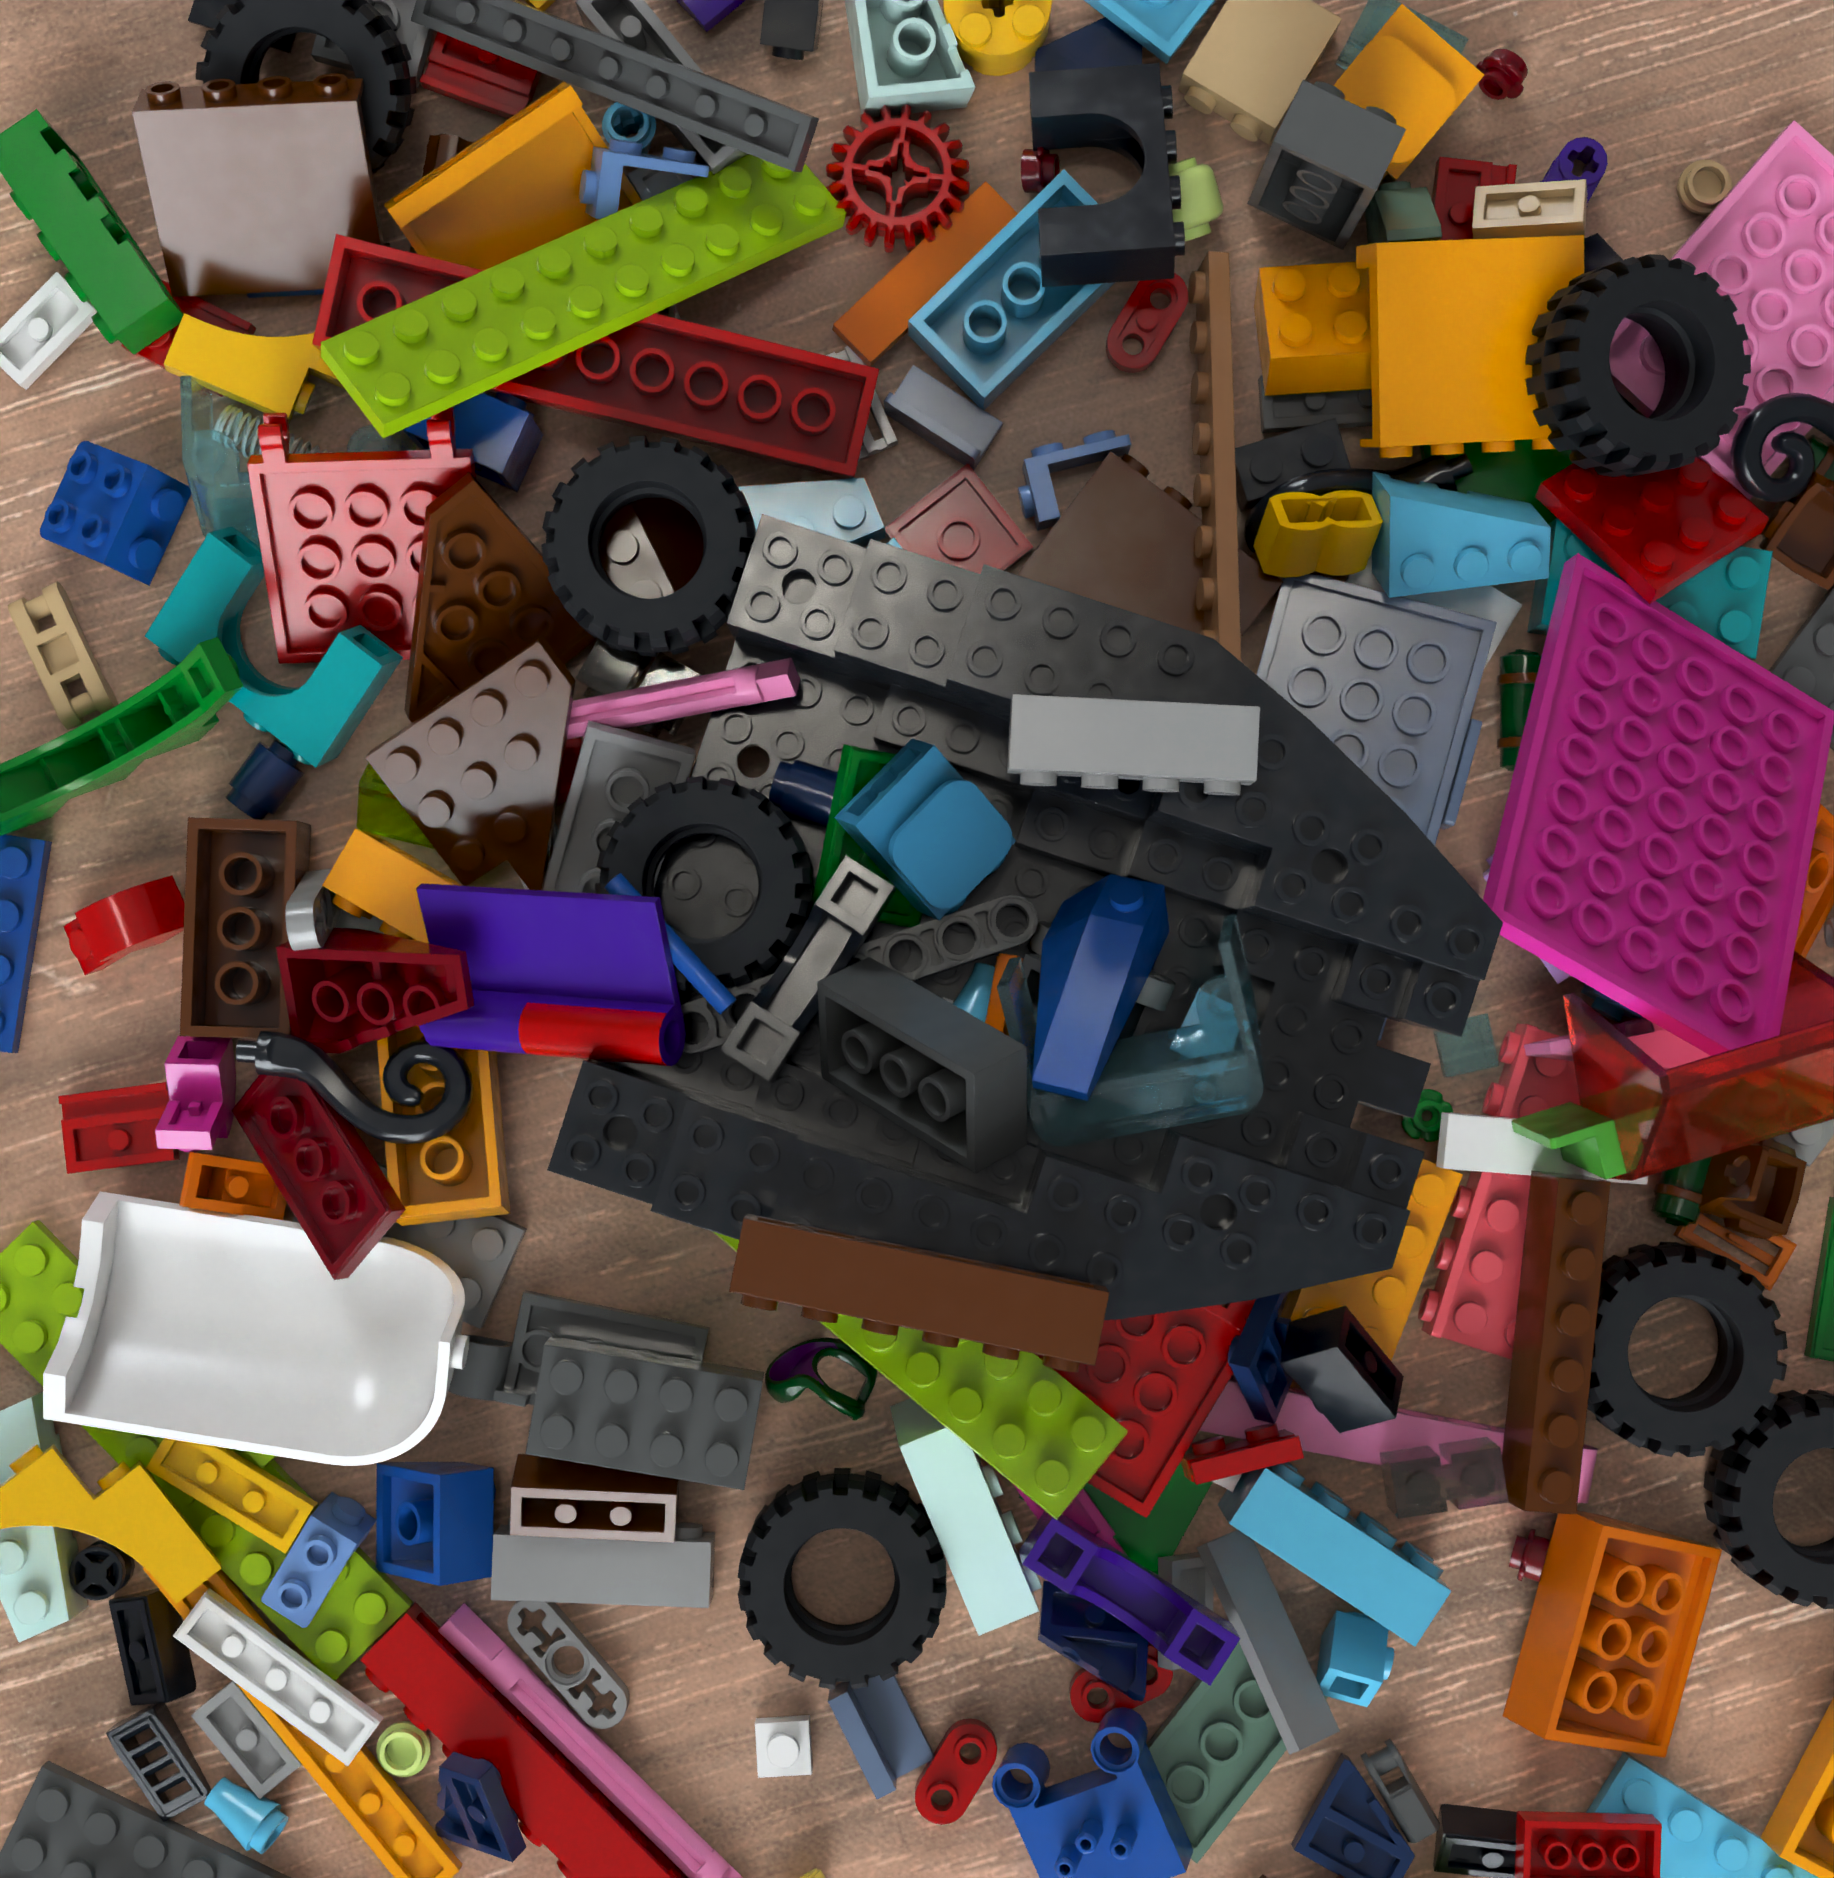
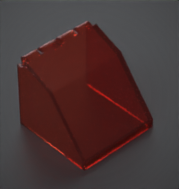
(1716, 1100)

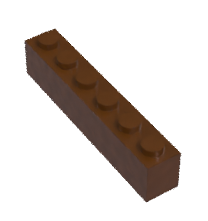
(919, 1291)
(1554, 1341)

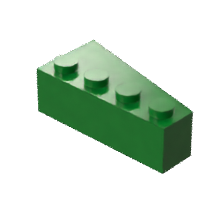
(85, 234)

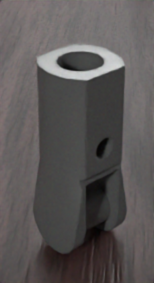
(1402, 1795)

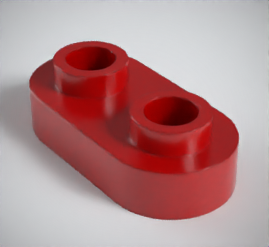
(1146, 323)
(1085, 1681)
(954, 1772)

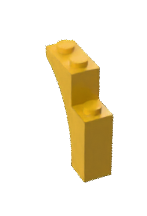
(249, 368)
(126, 1513)

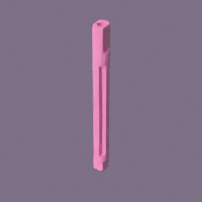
(687, 697)
(583, 1746)

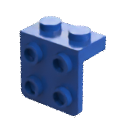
(115, 511)

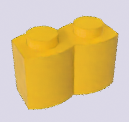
(1317, 533)

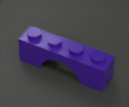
(1130, 1592)

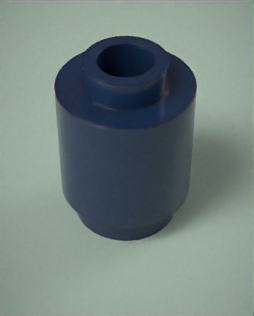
(264, 780)
(804, 791)

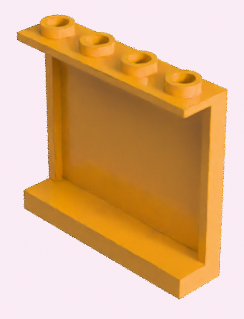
(507, 187)
(1455, 339)

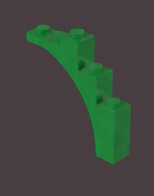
(111, 746)

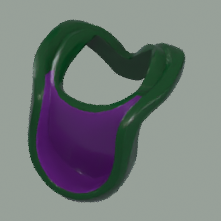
(797, 1370)

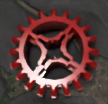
(877, 176)

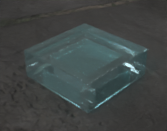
(1471, 1051)

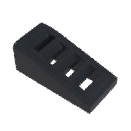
(133, 1757)

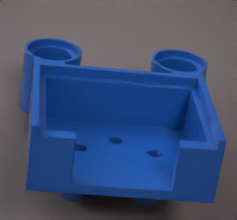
(1102, 1821)

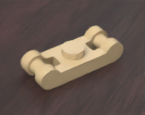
(61, 655)

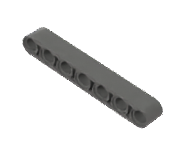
(926, 936)

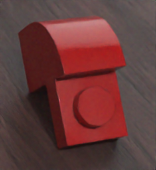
(126, 923)

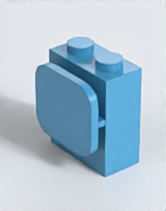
(927, 829)

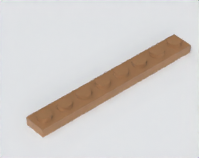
(1215, 444)

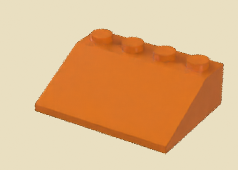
(1611, 1634)

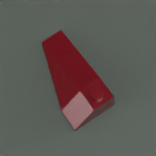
(370, 987)

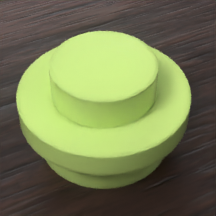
(403, 1749)

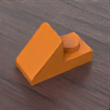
(231, 1186)

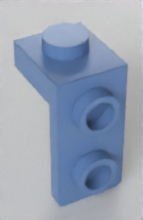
(602, 183)
(1038, 494)
(318, 1558)

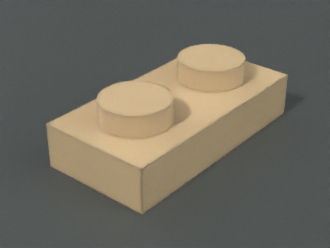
(1530, 209)

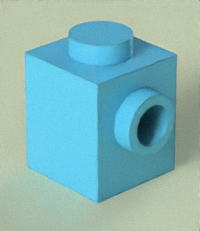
(1353, 1658)

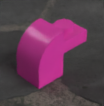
(200, 1094)

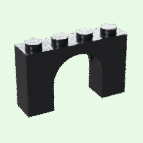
(1126, 114)

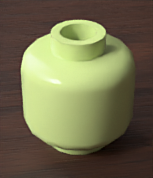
(1199, 197)

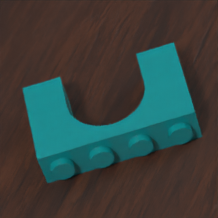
(308, 719)

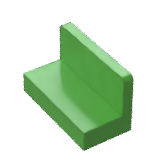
(1581, 1134)

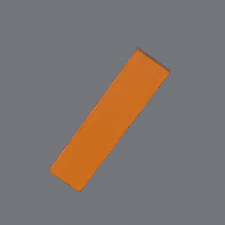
(883, 312)

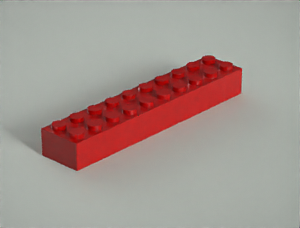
(649, 375)

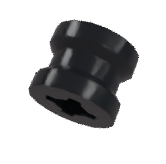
(91, 1576)

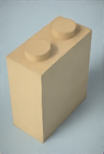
(1257, 62)

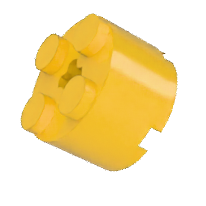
(998, 43)

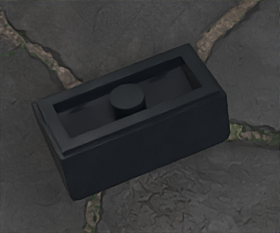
(152, 1660)
(1475, 1841)

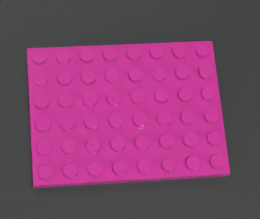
(1660, 816)

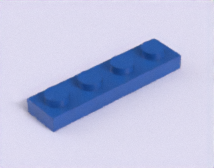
(21, 897)

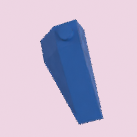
(1092, 978)

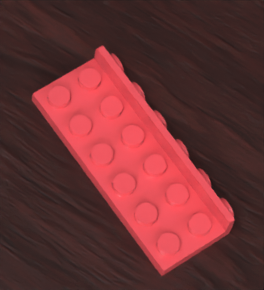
(1483, 1257)

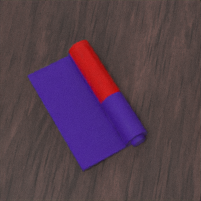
(558, 973)

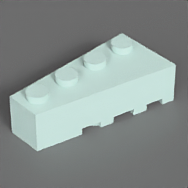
(906, 57)
(967, 1519)
(34, 1558)

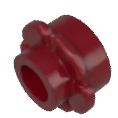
(1503, 74)
(1038, 169)
(1529, 1556)

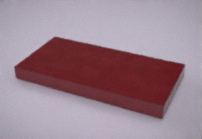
(319, 1170)

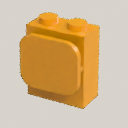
(1412, 78)

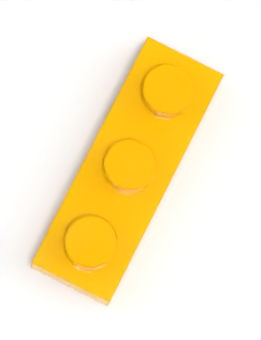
(235, 1489)

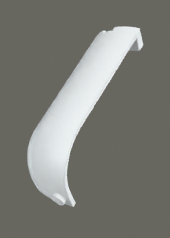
(246, 1339)

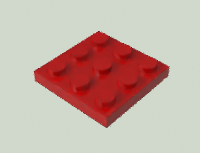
(1655, 524)

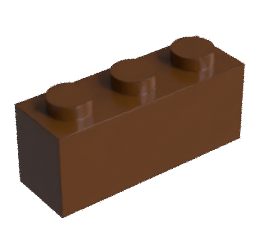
(591, 1502)

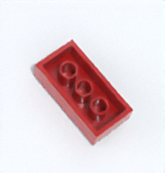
(1587, 1845)

